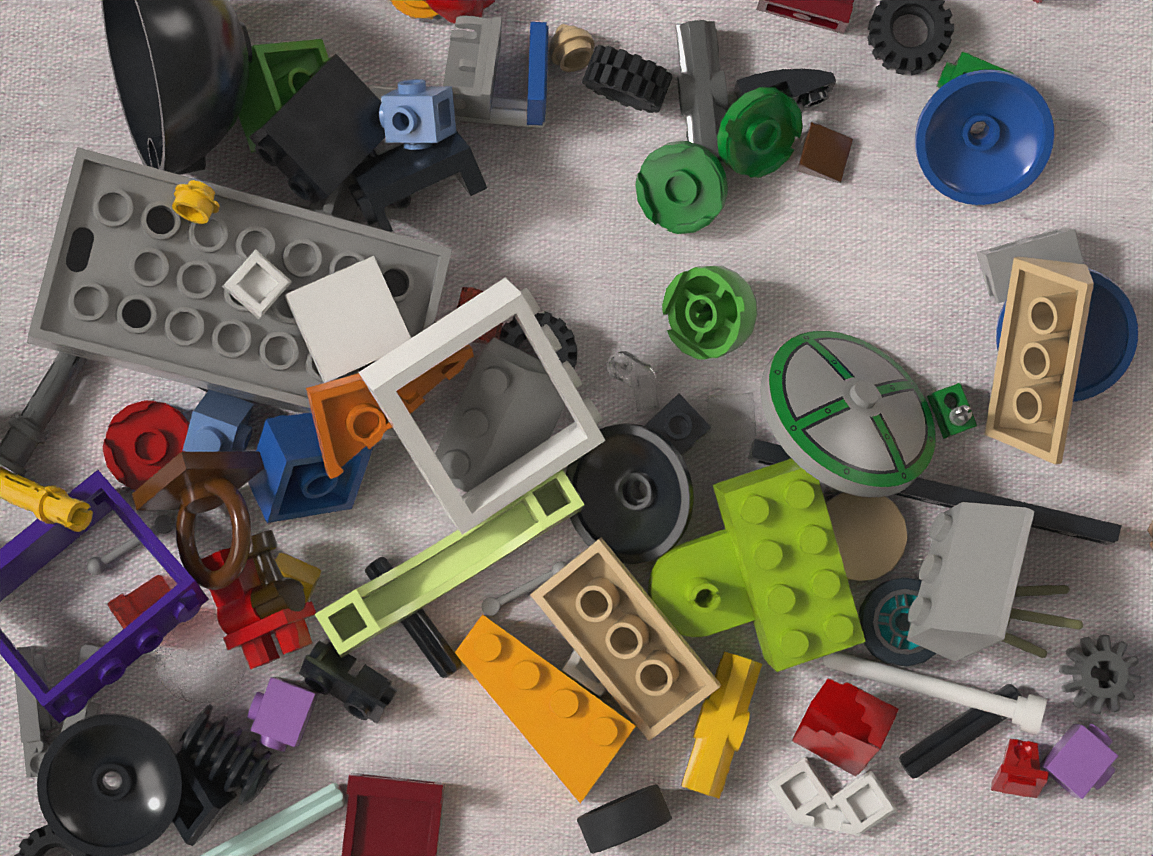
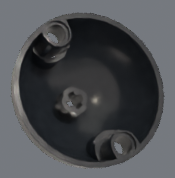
(177, 76)

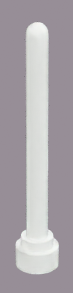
(1023, 711)

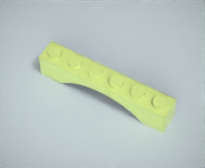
(447, 565)

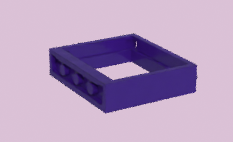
(42, 543)

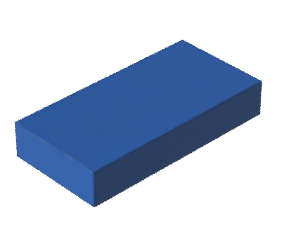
(537, 73)

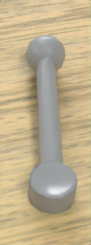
(96, 565)
(492, 605)

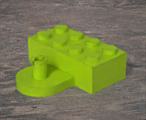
(766, 567)

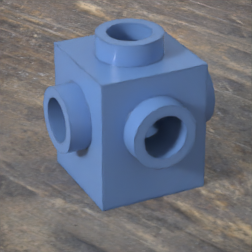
(417, 114)

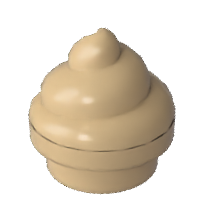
(571, 48)

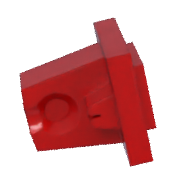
(1020, 770)

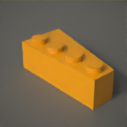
(552, 711)

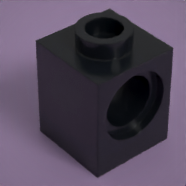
(680, 424)

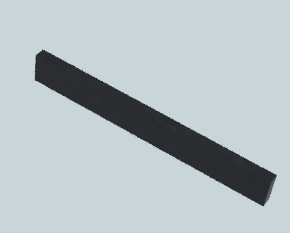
(950, 496)

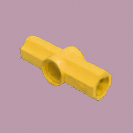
(721, 725)

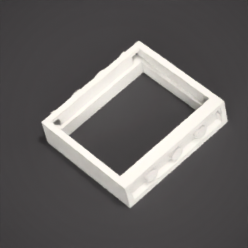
(443, 340)

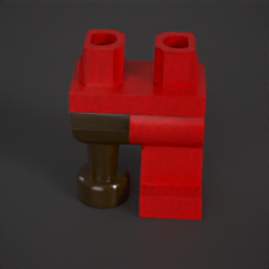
(261, 605)

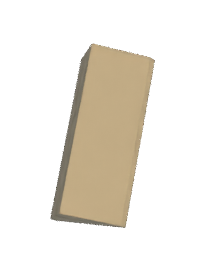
(1039, 356)
(625, 639)

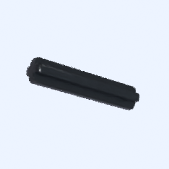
(422, 630)
(952, 737)

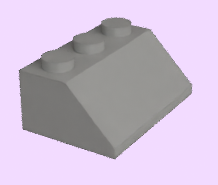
(500, 416)
(969, 578)

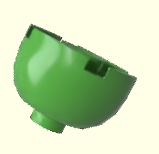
(709, 311)

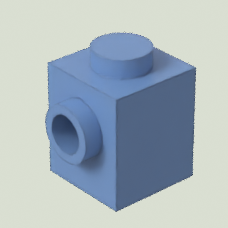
(219, 424)

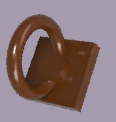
(199, 484)

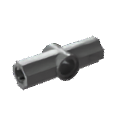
(701, 83)

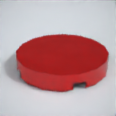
(143, 441)

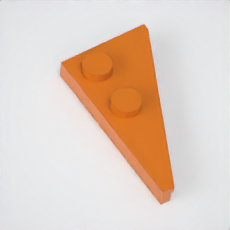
(350, 417)

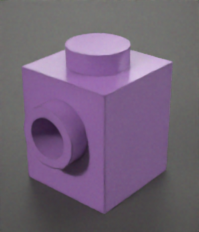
(282, 713)
(1081, 760)

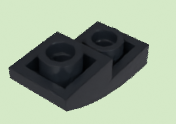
(802, 85)

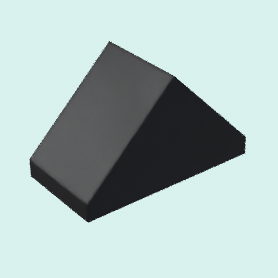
(200, 802)

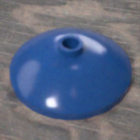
(1000, 158)
(1108, 338)

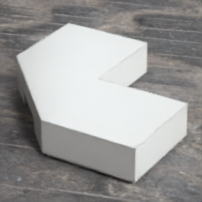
(848, 810)

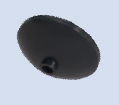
(615, 509)
(105, 817)

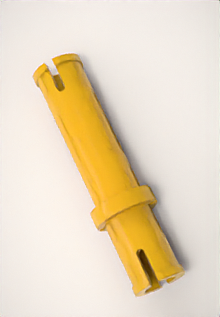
(47, 503)

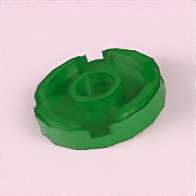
(759, 132)
(681, 187)

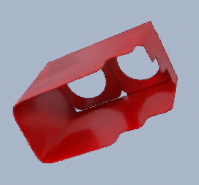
(845, 726)

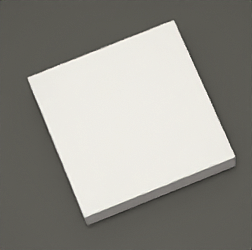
(348, 319)

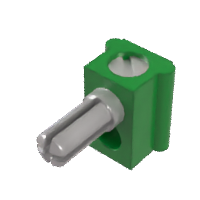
(956, 420)

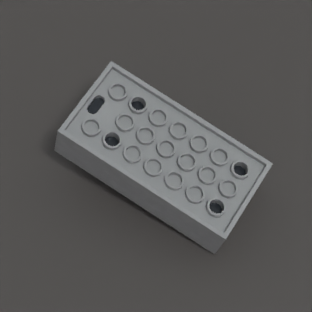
(147, 291)

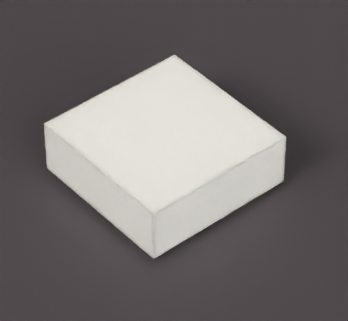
(257, 284)

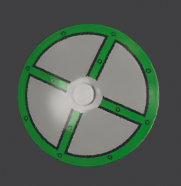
(848, 414)

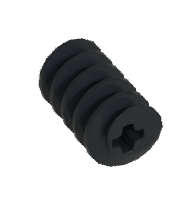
(227, 756)

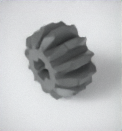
(1111, 661)

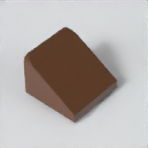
(824, 153)

